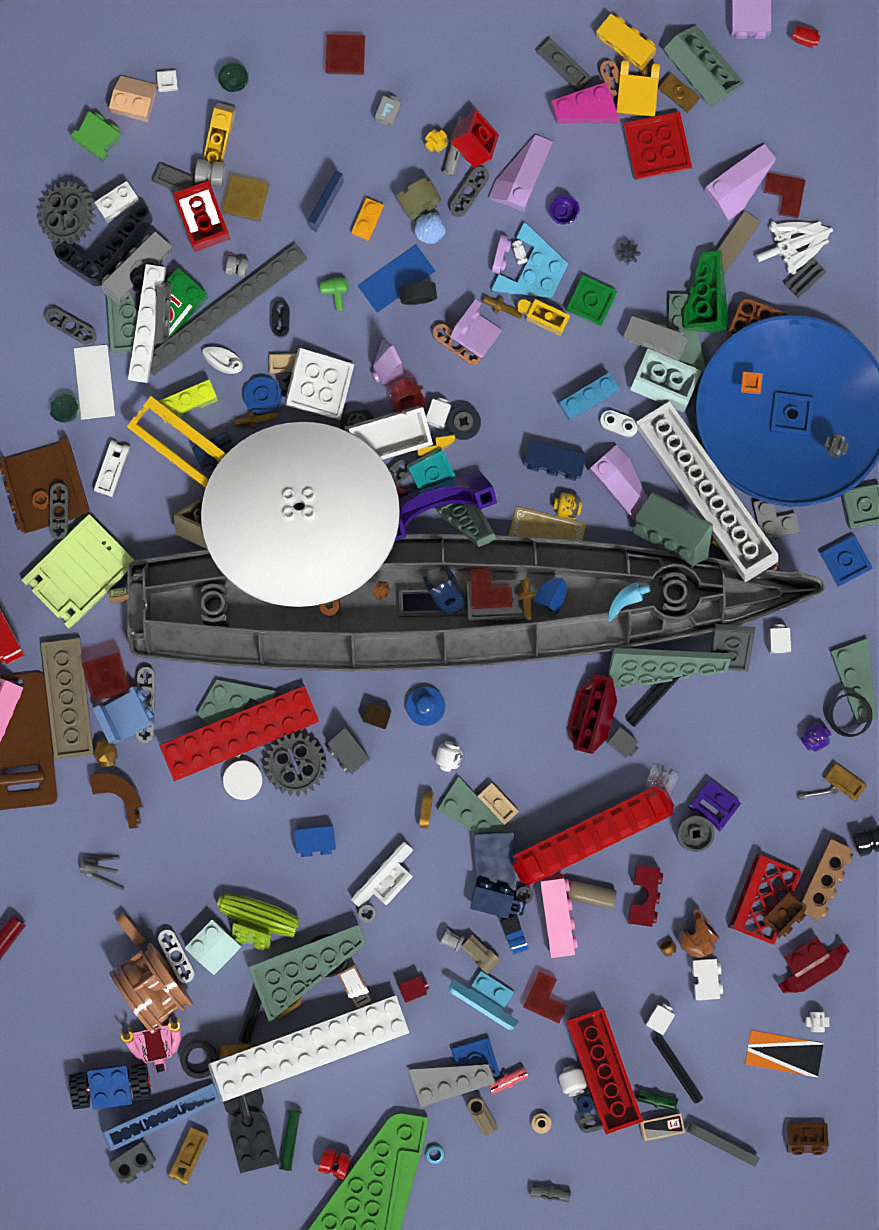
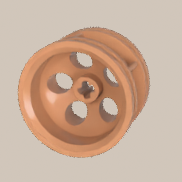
(150, 987)

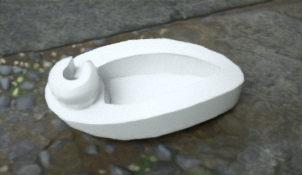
(222, 360)

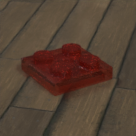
(345, 54)

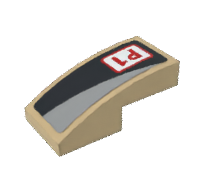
(662, 1127)

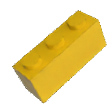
(626, 41)

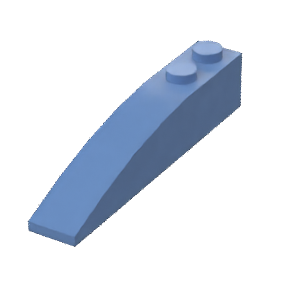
(160, 1117)

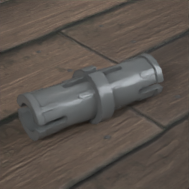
(550, 1193)

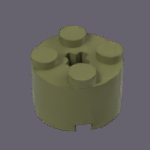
(418, 198)

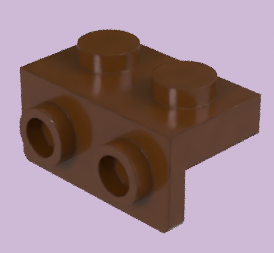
(785, 914)

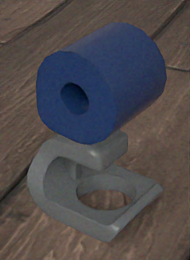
(585, 1105)

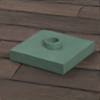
(862, 506)

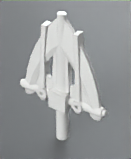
(814, 235)

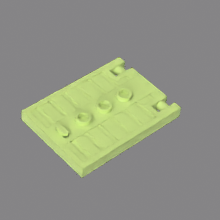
(79, 571)

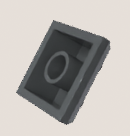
(348, 752)

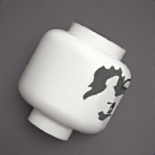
(449, 756)

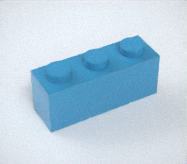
(589, 397)

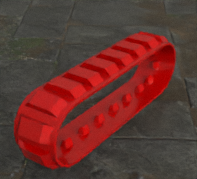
(593, 835)

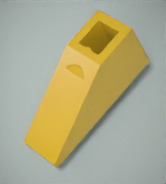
(219, 132)

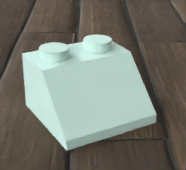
(213, 947)

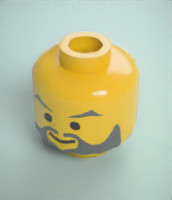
(568, 506)

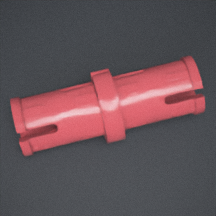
(508, 1080)

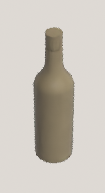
(591, 894)

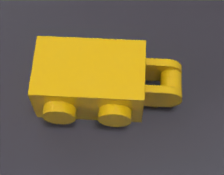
(544, 316)

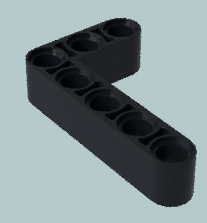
(108, 249)

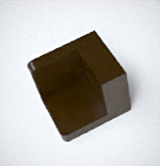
(377, 716)

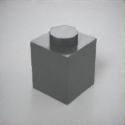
(623, 743)

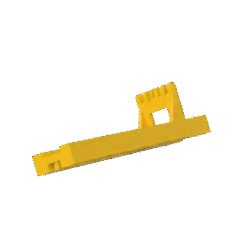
(182, 427)

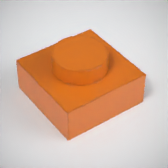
(751, 382)

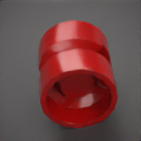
(327, 1161)

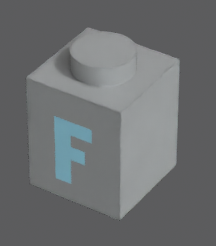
(388, 111)

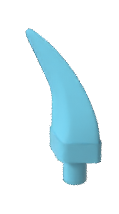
(627, 596)

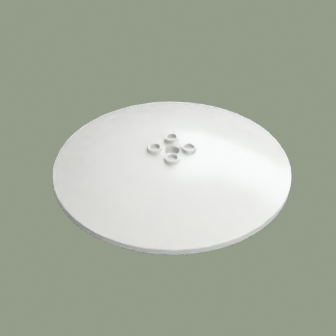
(310, 552)

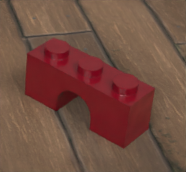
(649, 879)

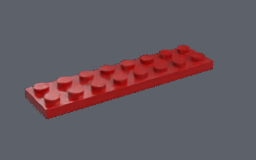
(239, 733)

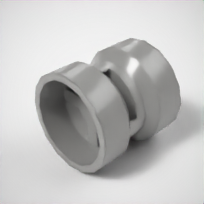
(233, 268)

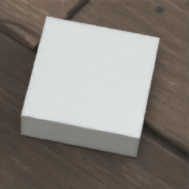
(167, 81)

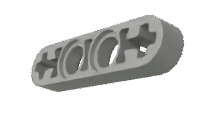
(151, 702)

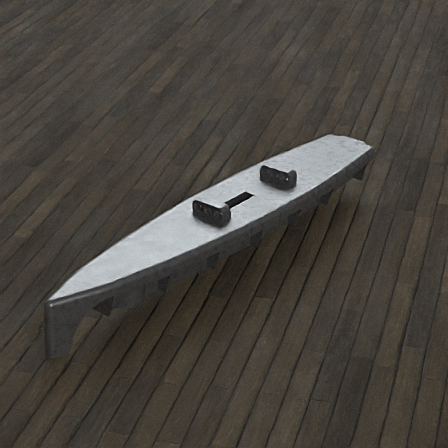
(195, 614)

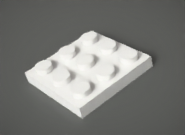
(319, 384)

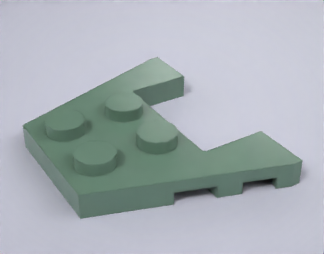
(230, 698)

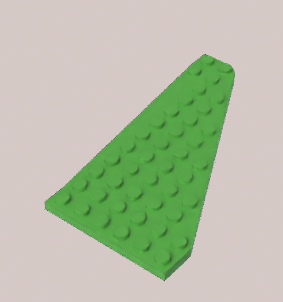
(381, 1180)

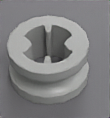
(365, 919)

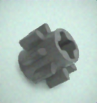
(836, 445)

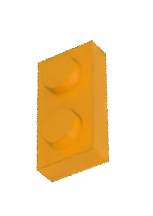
(367, 219)

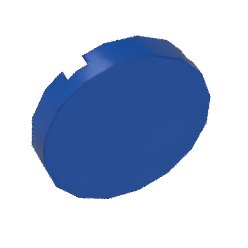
(262, 395)

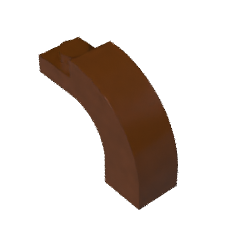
(114, 784)

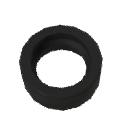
(418, 293)
(184, 1059)

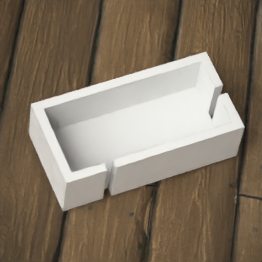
(394, 432)

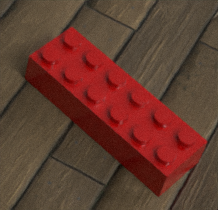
(604, 1071)

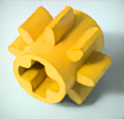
(436, 140)

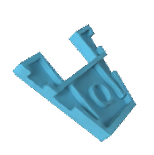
(541, 272)

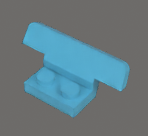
(487, 997)

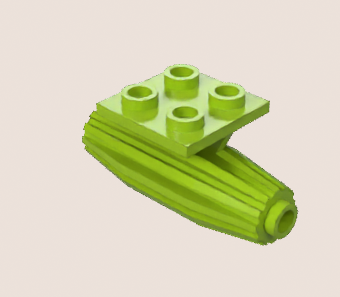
(257, 920)

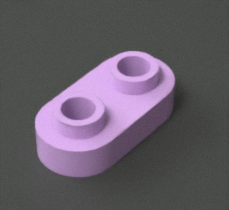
(500, 262)

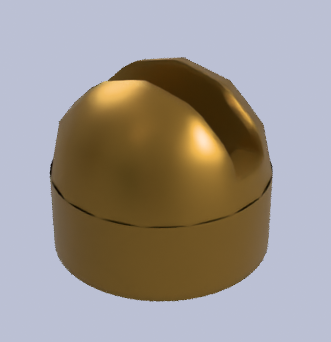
(668, 947)

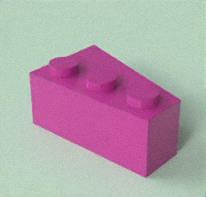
(586, 106)

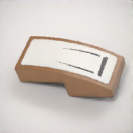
(118, 595)
(355, 987)

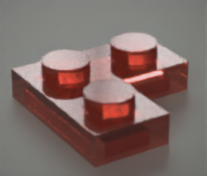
(791, 191)
(484, 595)
(539, 1001)

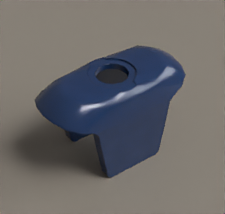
(447, 590)

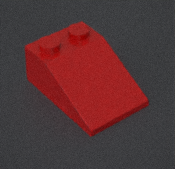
(201, 216)

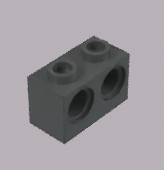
(130, 1159)

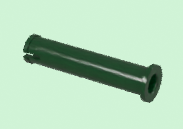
(290, 1140)

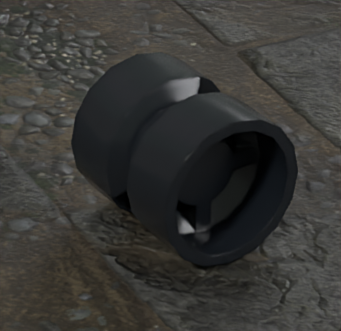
(867, 841)

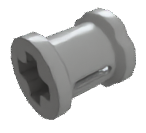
(452, 940)

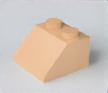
(133, 98)

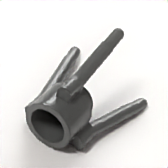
(90, 866)

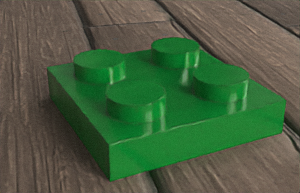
(591, 300)

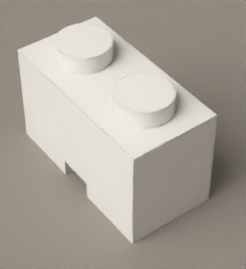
(707, 979)

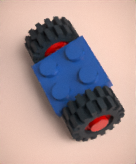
(109, 1086)

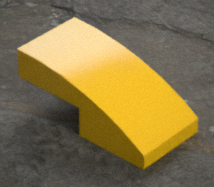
(443, 442)

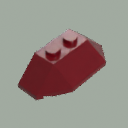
(592, 714)

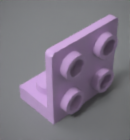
(475, 331)

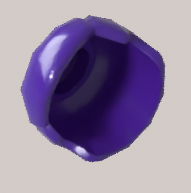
(564, 209)

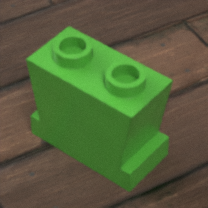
(96, 135)

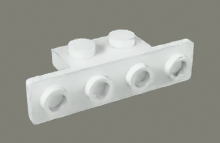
(387, 880)

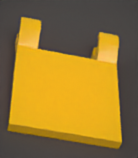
(637, 93)

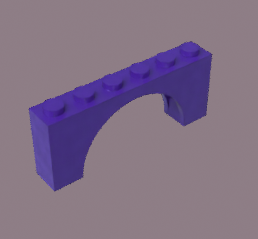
(465, 489)

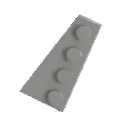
(450, 1081)

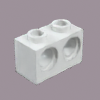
(116, 201)

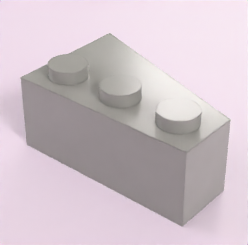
(656, 337)

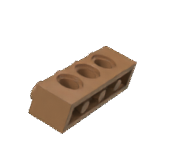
(844, 855)

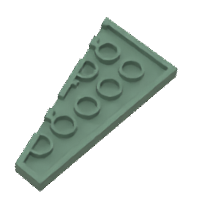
(660, 666)
(295, 972)

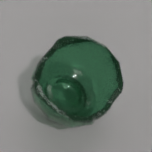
(233, 77)
(64, 408)

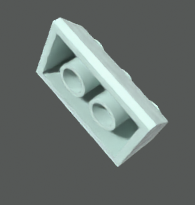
(665, 380)

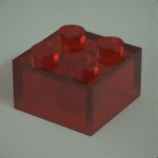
(106, 677)

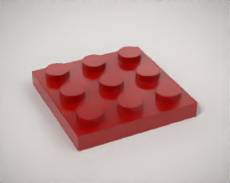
(657, 146)

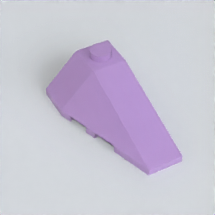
(737, 185)

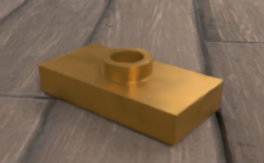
(679, 93)

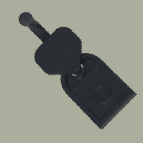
(254, 1140)

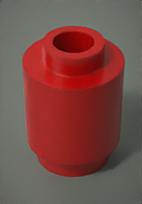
(806, 36)

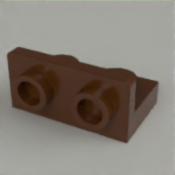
(807, 1138)

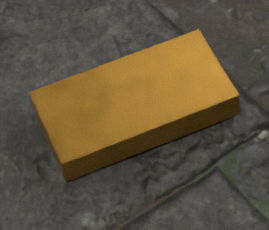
(845, 782)

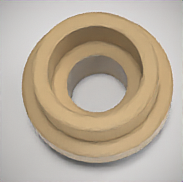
(537, 1118)

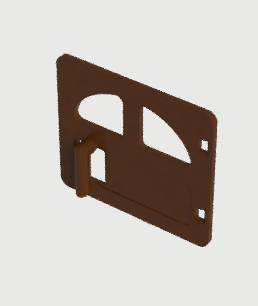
(28, 743)

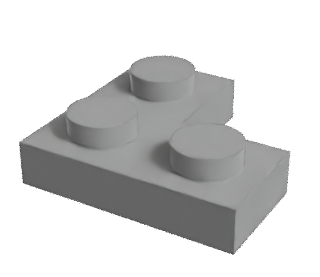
(771, 524)

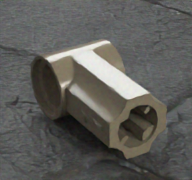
(484, 957)
(482, 1117)

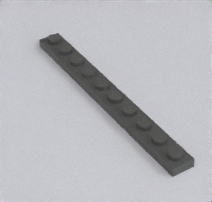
(226, 308)

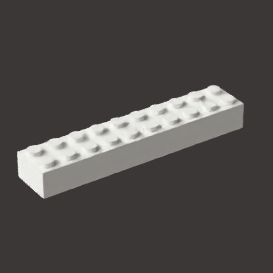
(707, 491)
(308, 1048)

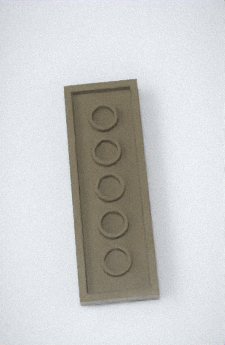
(67, 699)

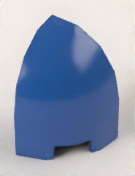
(552, 594)

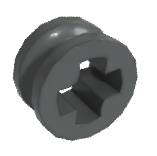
(521, 889)

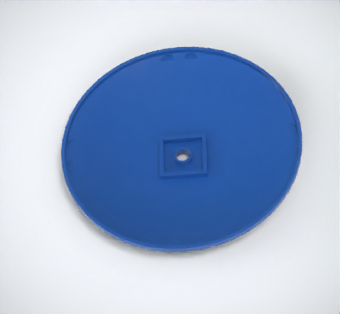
(804, 369)

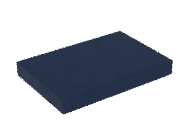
(325, 201)
(495, 858)

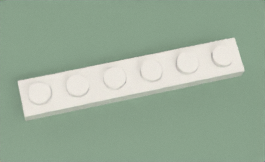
(145, 327)

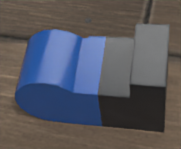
(514, 934)

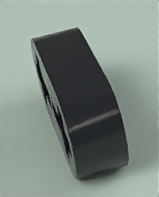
(285, 319)

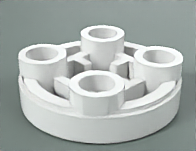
(242, 780)

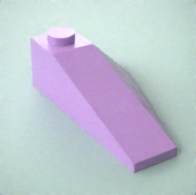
(520, 177)
(387, 364)
(620, 480)

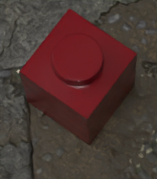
(413, 988)

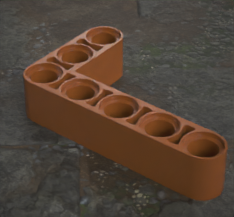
(754, 316)

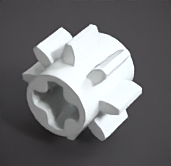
(817, 1022)

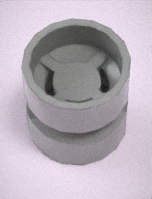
(210, 172)

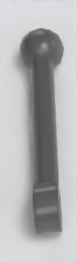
(833, 790)

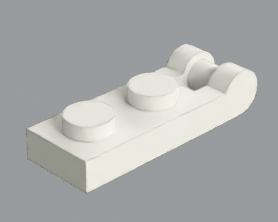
(111, 469)

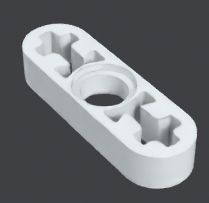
(164, 945)

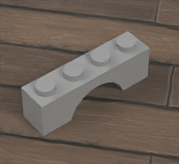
(152, 251)

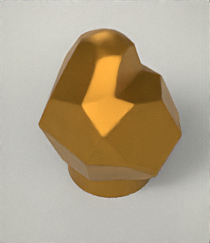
(105, 753)

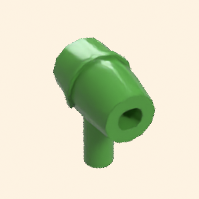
(335, 287)

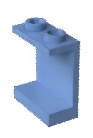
(125, 716)

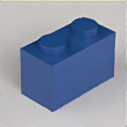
(315, 840)

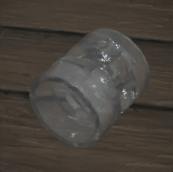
(660, 776)

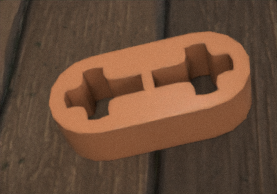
(606, 78)
(130, 930)

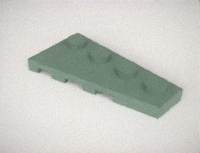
(692, 353)

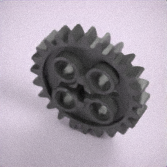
(67, 213)
(279, 770)

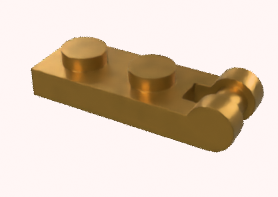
(188, 1155)

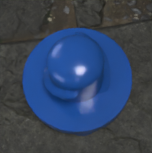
(425, 706)

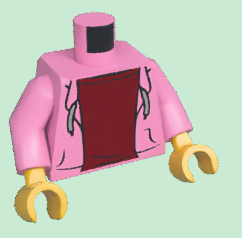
(154, 1046)

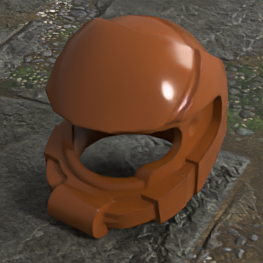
(703, 941)

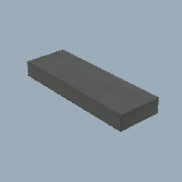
(563, 64)
(163, 309)

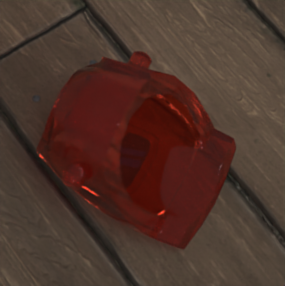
(406, 394)

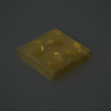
(246, 198)

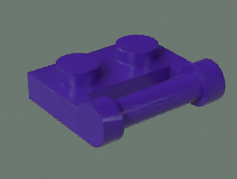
(719, 800)

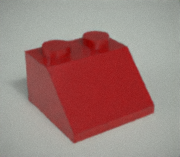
(475, 138)

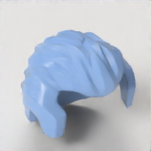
(430, 228)

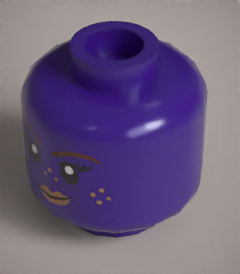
(816, 737)

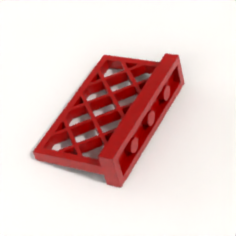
(751, 889)

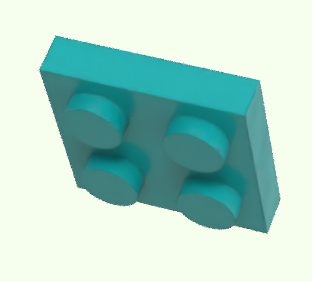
(431, 469)

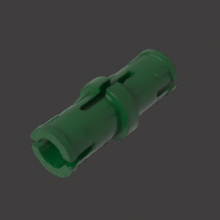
(657, 1099)

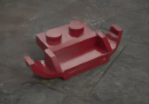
(811, 964)

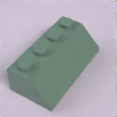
(703, 66)
(674, 529)

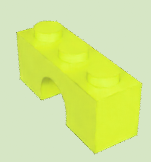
(191, 398)

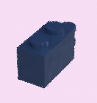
(495, 900)

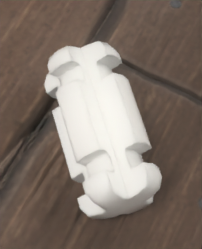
(519, 251)

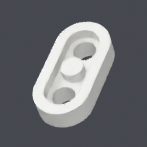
(619, 423)

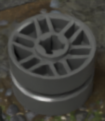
(686, 838)

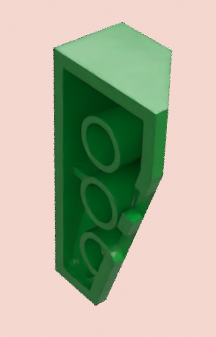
(707, 300)

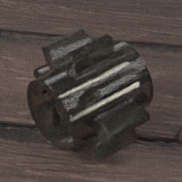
(628, 258)

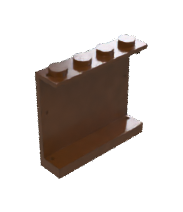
(38, 472)

